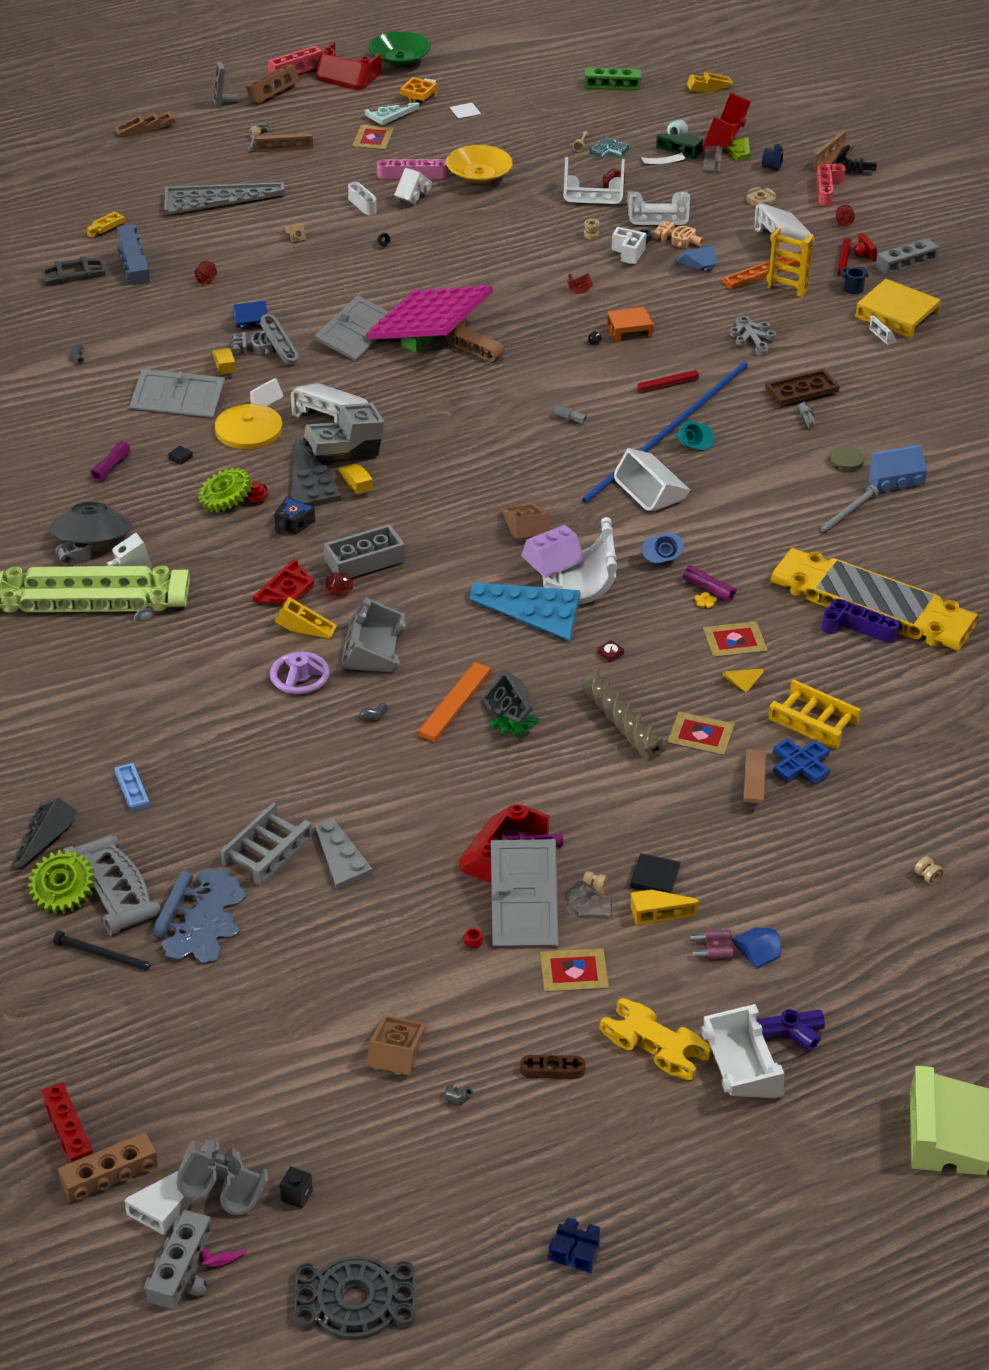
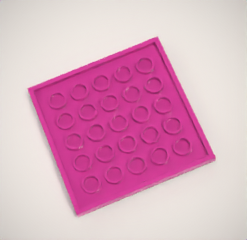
(429, 312)

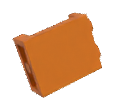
(629, 321)

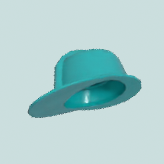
(695, 435)

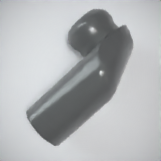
(75, 354)
(373, 714)
(452, 1095)

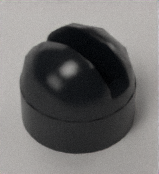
(387, 239)
(594, 338)

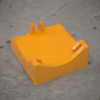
(418, 89)

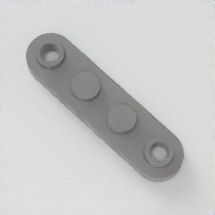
(279, 339)

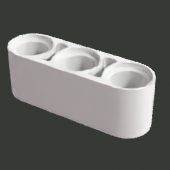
(362, 198)

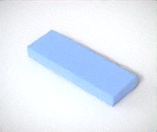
(132, 787)

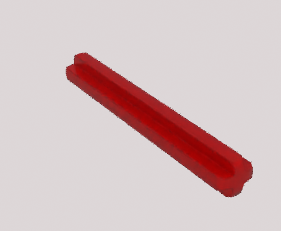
(844, 254)
(668, 381)

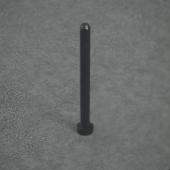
(60, 938)

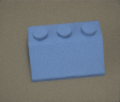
(898, 468)

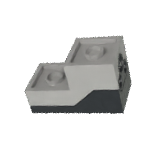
(353, 436)

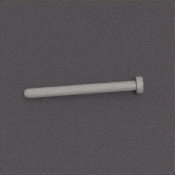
(871, 491)

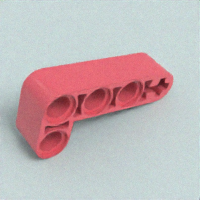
(827, 176)

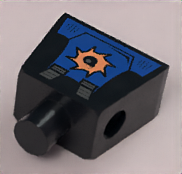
(293, 516)

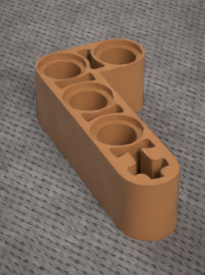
(474, 343)

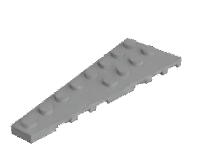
(197, 197)

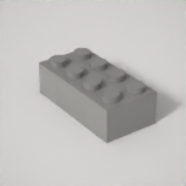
(365, 551)

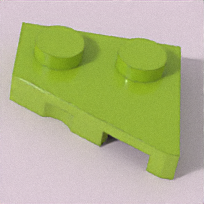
(740, 149)

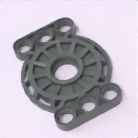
(348, 1273)

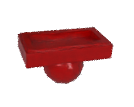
(865, 247)

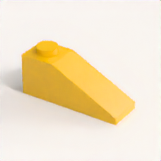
(303, 620)
(659, 906)

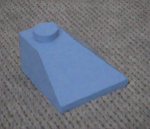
(699, 258)

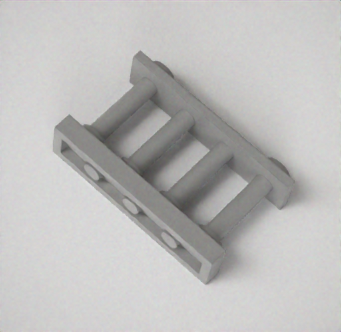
(274, 858)

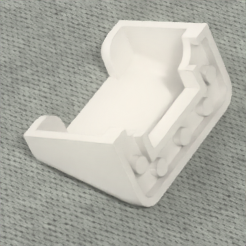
(658, 213)
(771, 218)
(321, 399)
(743, 1054)

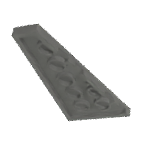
(311, 479)

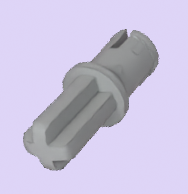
(570, 414)
(807, 414)

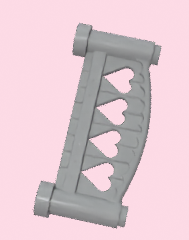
(120, 914)

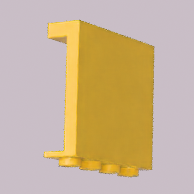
(897, 307)

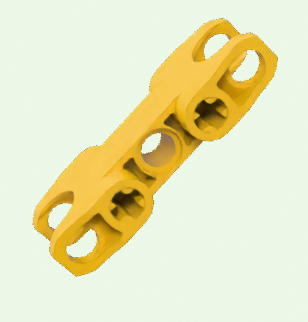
(667, 1046)

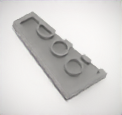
(341, 855)

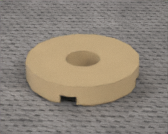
(760, 196)

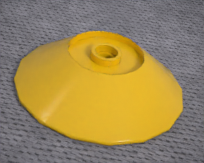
(479, 163)

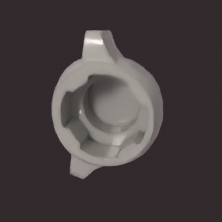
(144, 614)

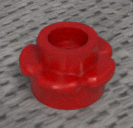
(473, 938)

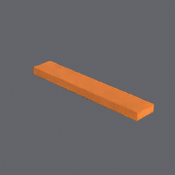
(755, 273)
(454, 702)

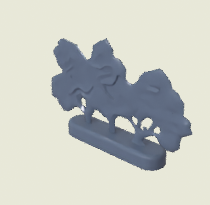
(202, 922)

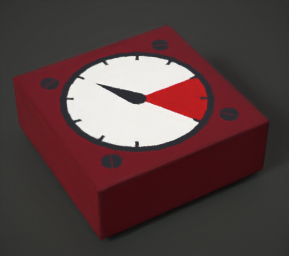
(610, 651)

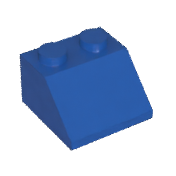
(249, 313)

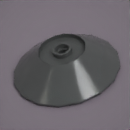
(90, 524)

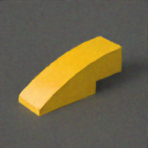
(708, 82)
(224, 361)
(357, 478)

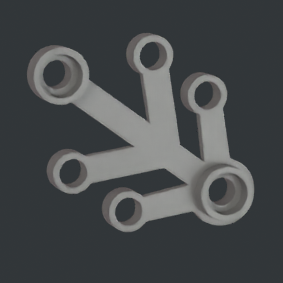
(746, 323)

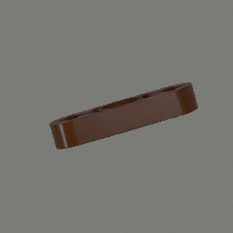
(560, 1060)

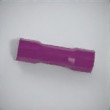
(104, 467)
(709, 583)

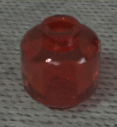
(845, 215)
(205, 272)
(338, 584)

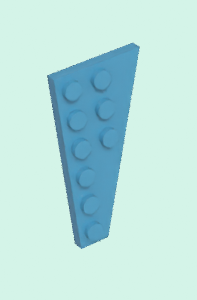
(538, 607)

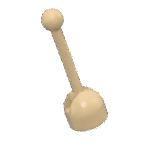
(580, 143)

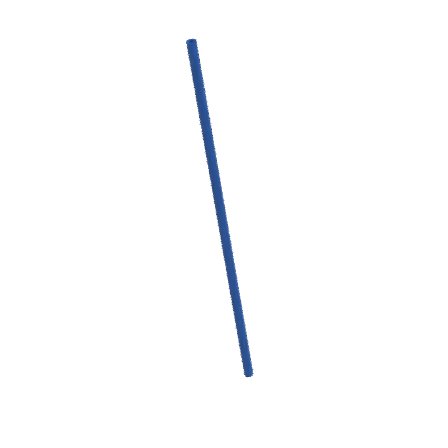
(671, 426)

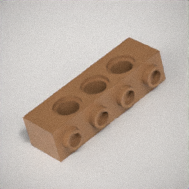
(272, 83)
(107, 1167)

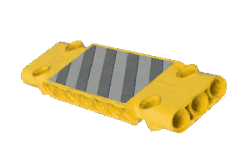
(914, 608)

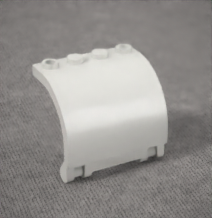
(596, 572)

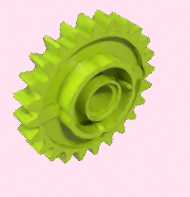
(225, 489)
(45, 884)

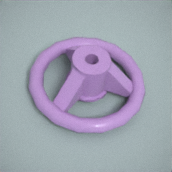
(301, 668)

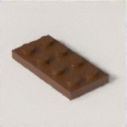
(802, 387)

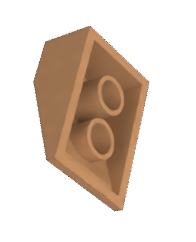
(526, 520)
(395, 1045)

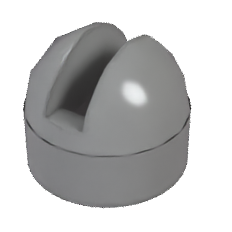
(197, 1286)

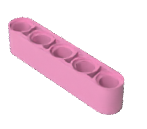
(428, 167)

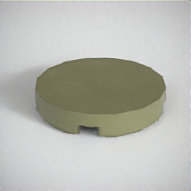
(846, 458)

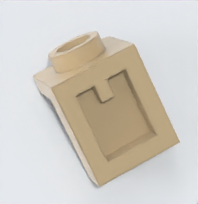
(296, 232)

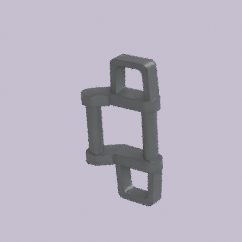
(82, 261)

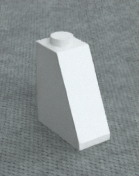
(158, 1204)

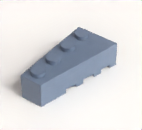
(132, 255)

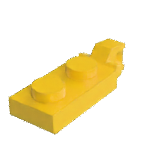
(104, 224)

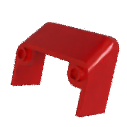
(347, 72)
(732, 119)
(477, 857)

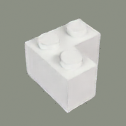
(411, 185)
(629, 243)

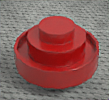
(258, 493)

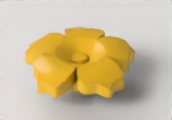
(704, 600)

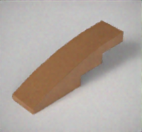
(139, 126)
(754, 776)

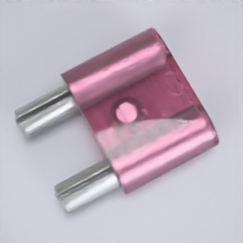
(717, 944)

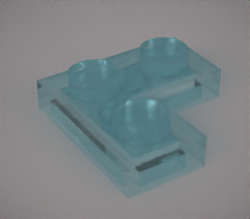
(608, 145)

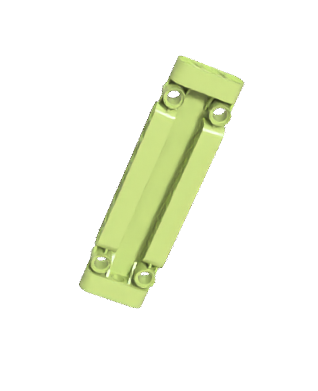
(105, 590)

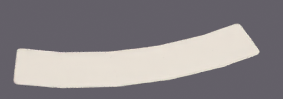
(664, 160)

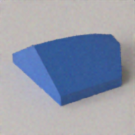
(759, 945)

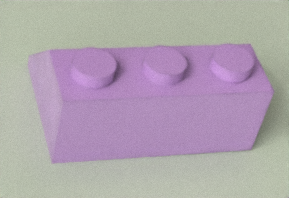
(553, 551)

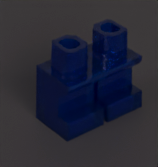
(575, 1245)

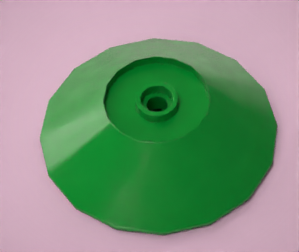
(400, 47)

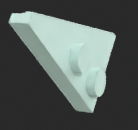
(390, 113)

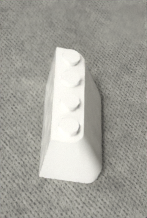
(649, 480)

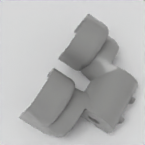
(201, 1168)

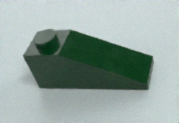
(686, 144)

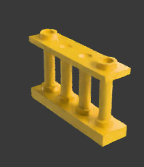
(803, 258)
(809, 726)

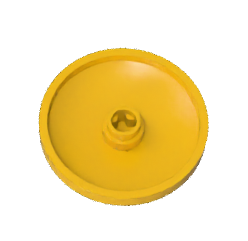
(248, 426)

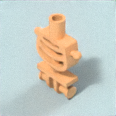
(680, 236)

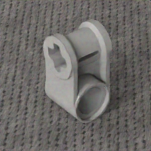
(75, 553)

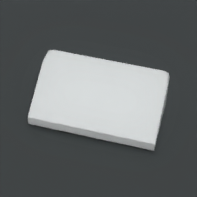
(882, 331)
(266, 393)

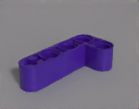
(860, 619)

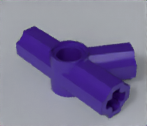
(795, 1026)

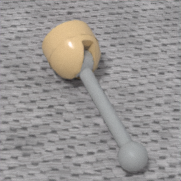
(254, 131)

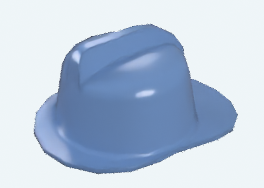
(662, 548)

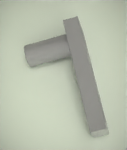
(218, 96)

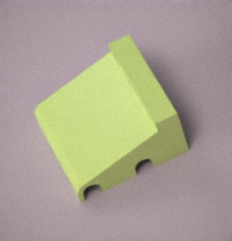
(948, 1123)

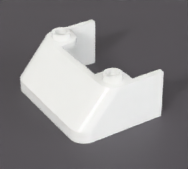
(577, 194)

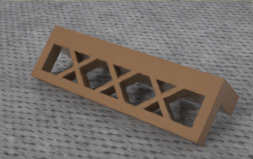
(284, 142)
(830, 150)

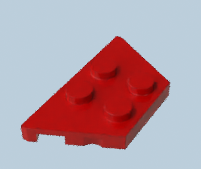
(289, 582)

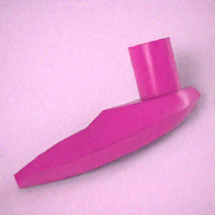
(220, 1259)

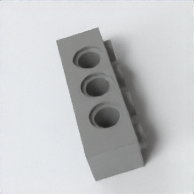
(907, 256)
(169, 1291)

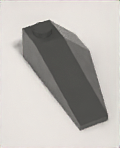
(509, 698)
(46, 824)

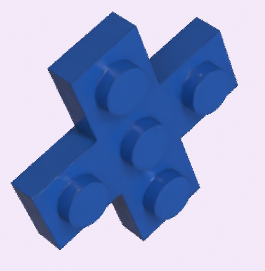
(801, 761)

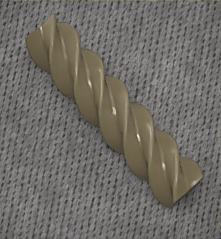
(620, 714)

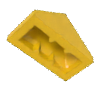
(743, 678)

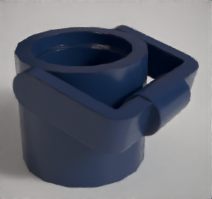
(773, 157)
(854, 279)

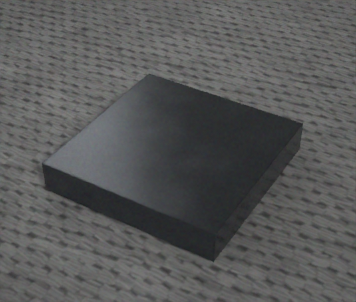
(655, 873)

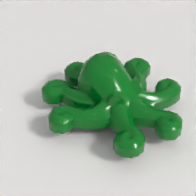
(517, 729)

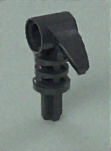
(855, 165)

